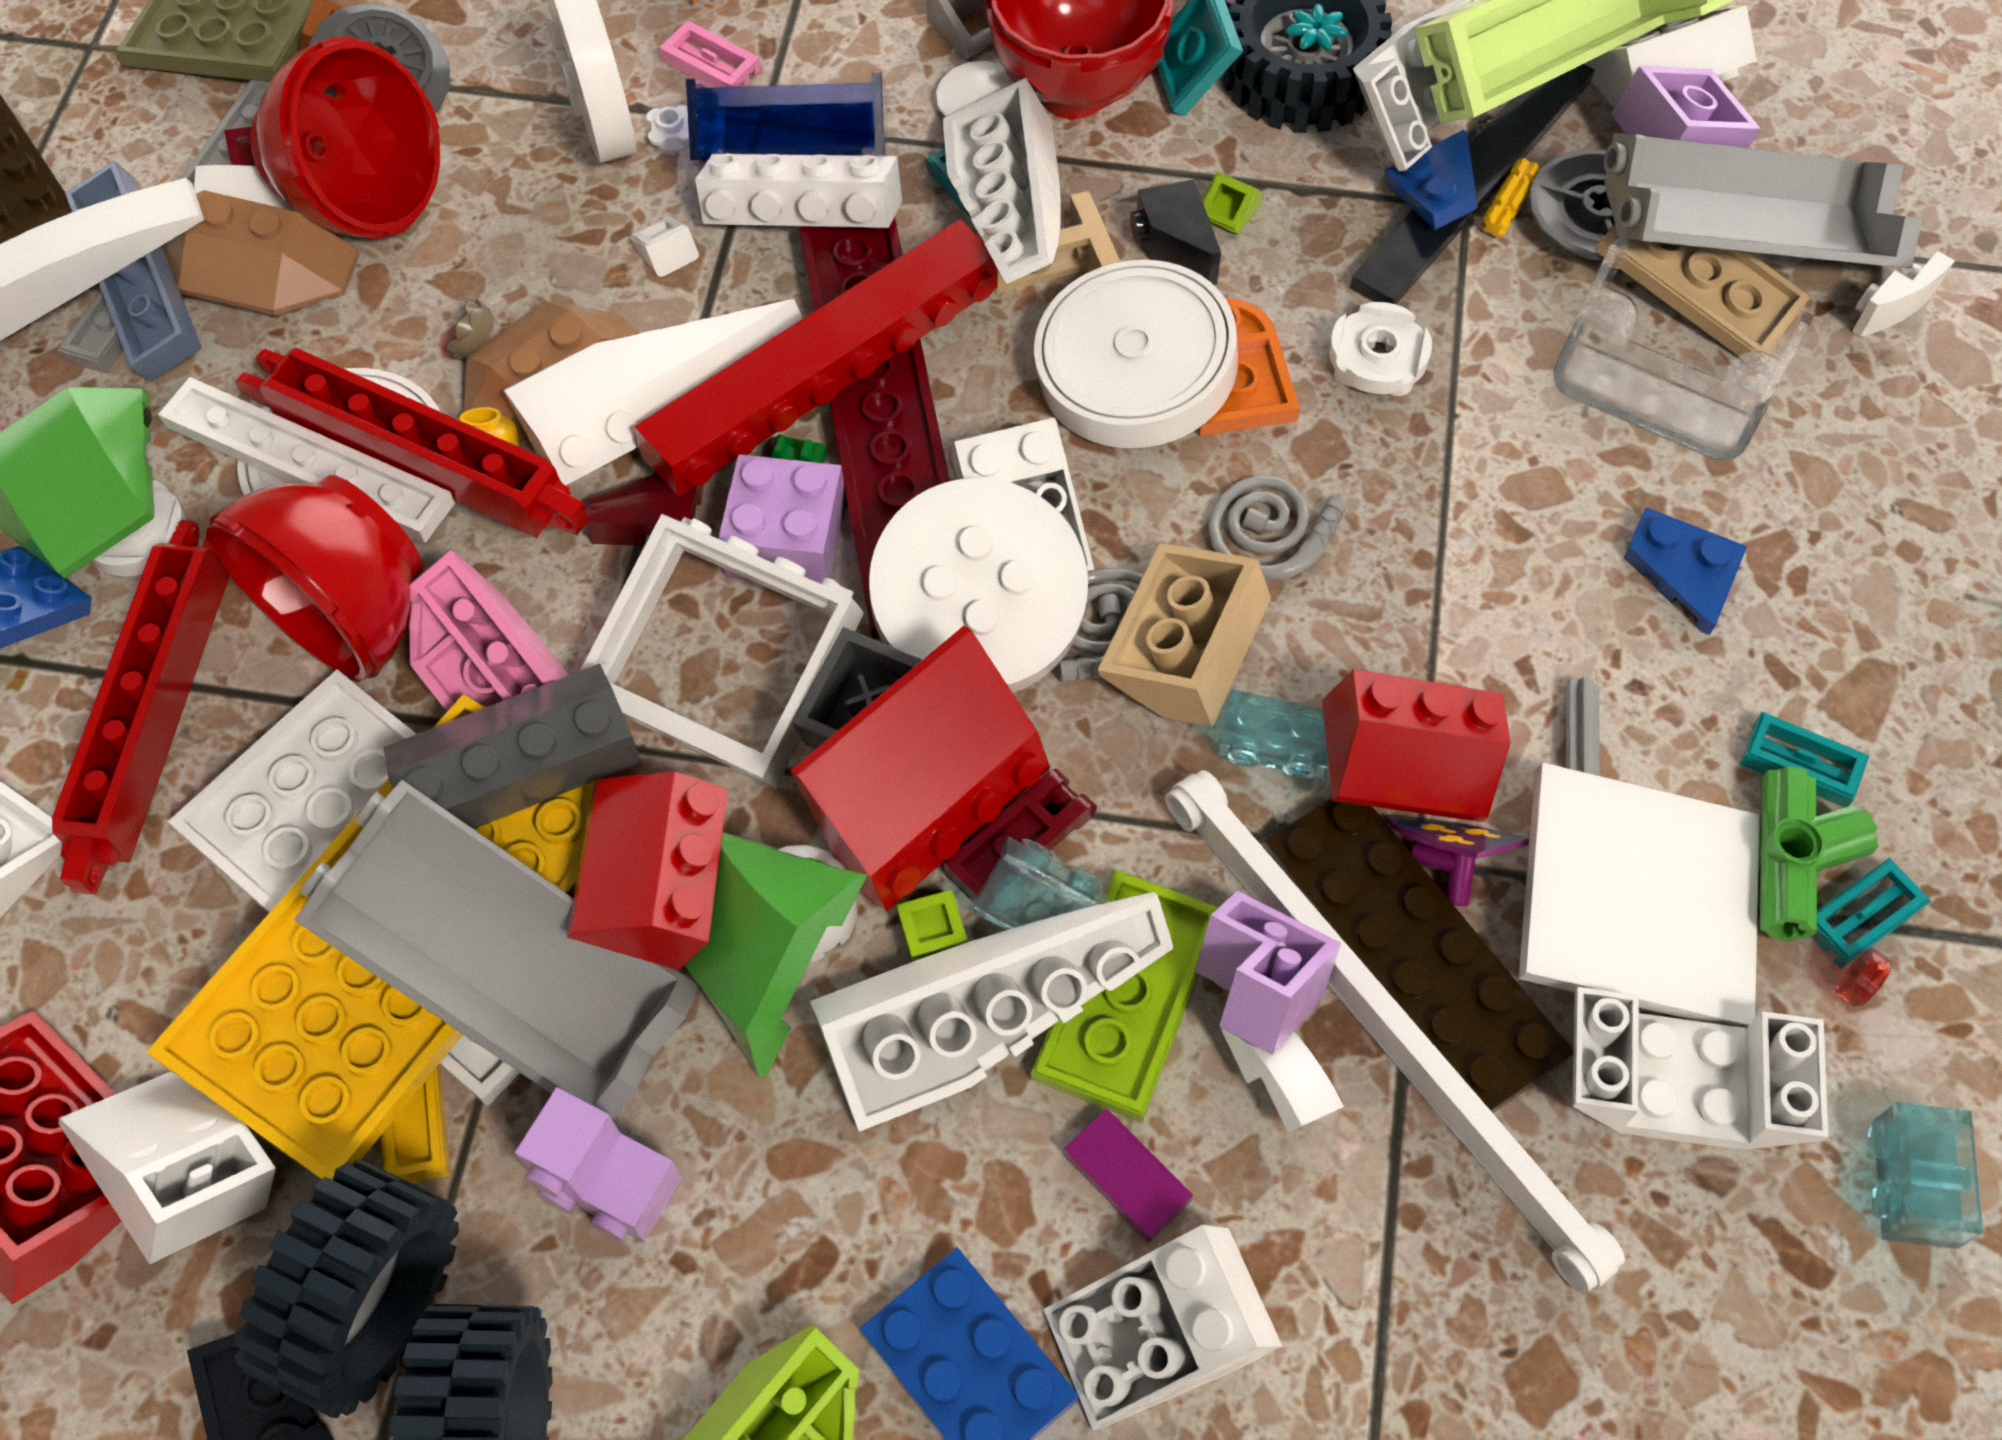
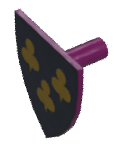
(1453, 848)

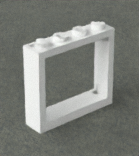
(740, 557)

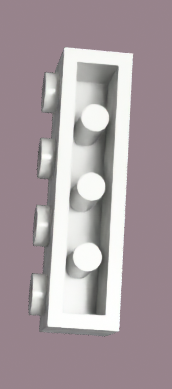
(799, 190)

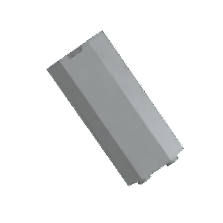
(1758, 201)
(491, 951)

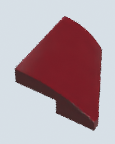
(633, 509)

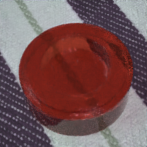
(1864, 977)

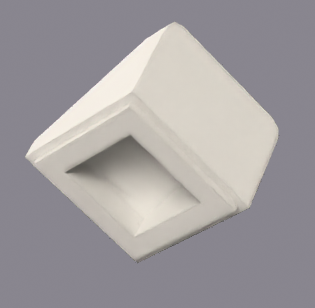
(665, 245)

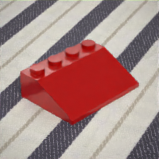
(922, 769)
(47, 1195)

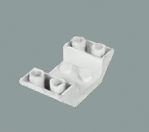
(1400, 91)
(1697, 1076)

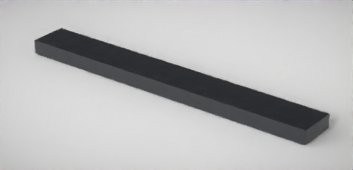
(1507, 138)

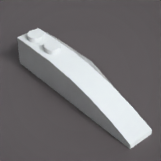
(1007, 177)
(86, 247)
(589, 402)
(965, 1009)

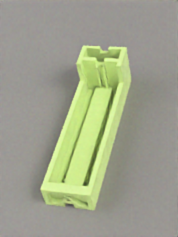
(1511, 46)

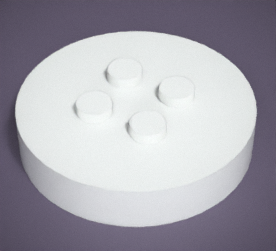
(591, 76)
(1136, 353)
(983, 561)

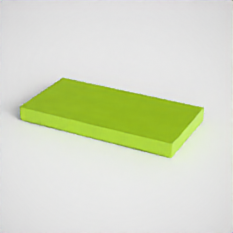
(1124, 1035)

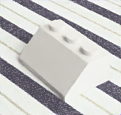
(1712, 41)

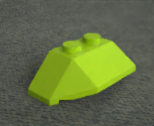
(787, 1394)

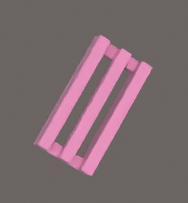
(704, 63)

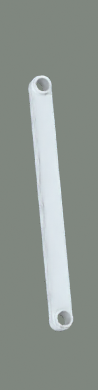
(1582, 1250)

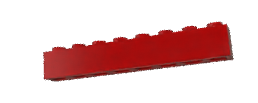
(816, 358)

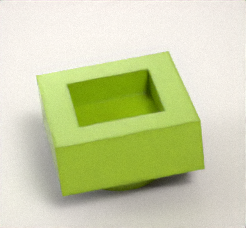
(931, 924)

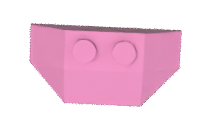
(473, 638)

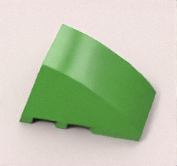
(76, 475)
(763, 935)

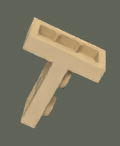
(1080, 246)

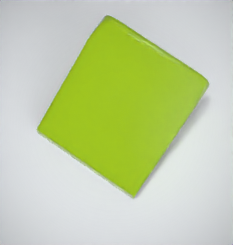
(1231, 202)

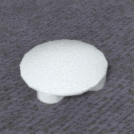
(970, 84)

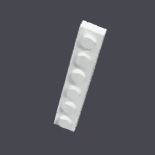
(301, 454)

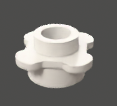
(669, 127)

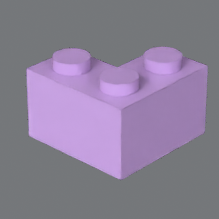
(1268, 965)
(587, 1163)

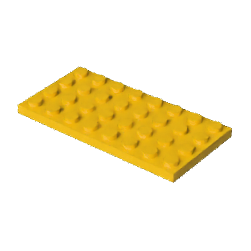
(313, 1040)

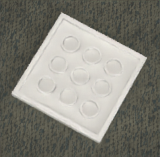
(1642, 896)

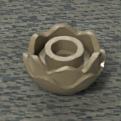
(471, 329)

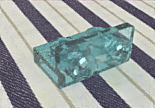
(1274, 735)
(1033, 887)

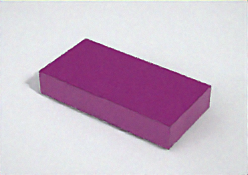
(1127, 1175)

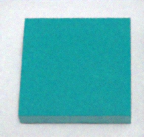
(1197, 52)

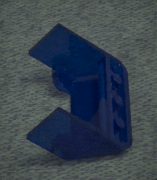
(788, 119)

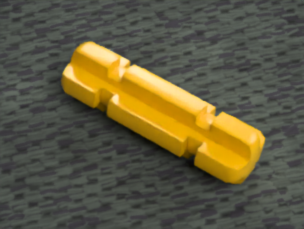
(1510, 197)

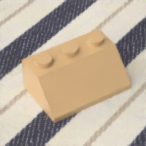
(1187, 632)

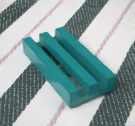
(1831, 782)
(1833, 938)

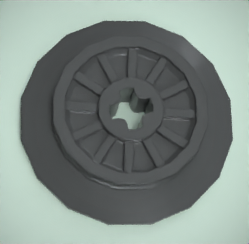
(399, 36)
(1572, 201)

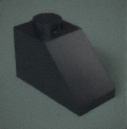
(1177, 228)

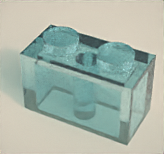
(1925, 1175)

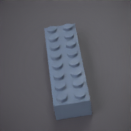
(142, 295)

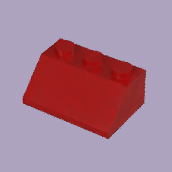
(1415, 745)
(649, 866)

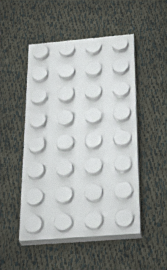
(289, 802)

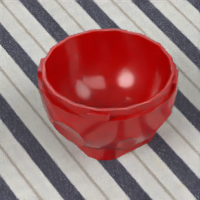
(1079, 50)

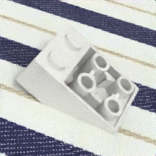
(1026, 457)
(171, 1163)
(1162, 1326)

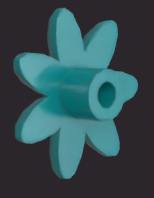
(1316, 28)

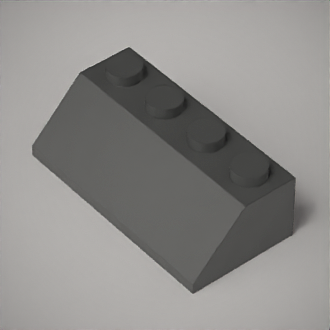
(518, 749)

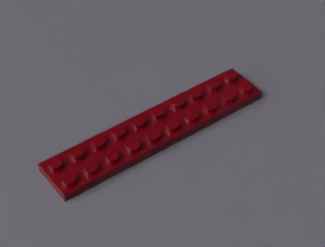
(880, 422)

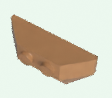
(258, 257)
(532, 345)

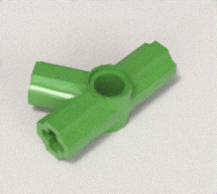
(1815, 843)

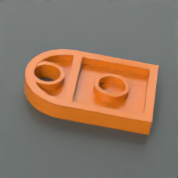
(1262, 385)

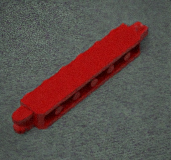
(417, 439)
(138, 708)

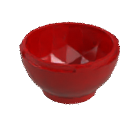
(353, 159)
(322, 569)

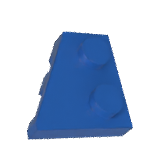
(1439, 182)
(1686, 564)

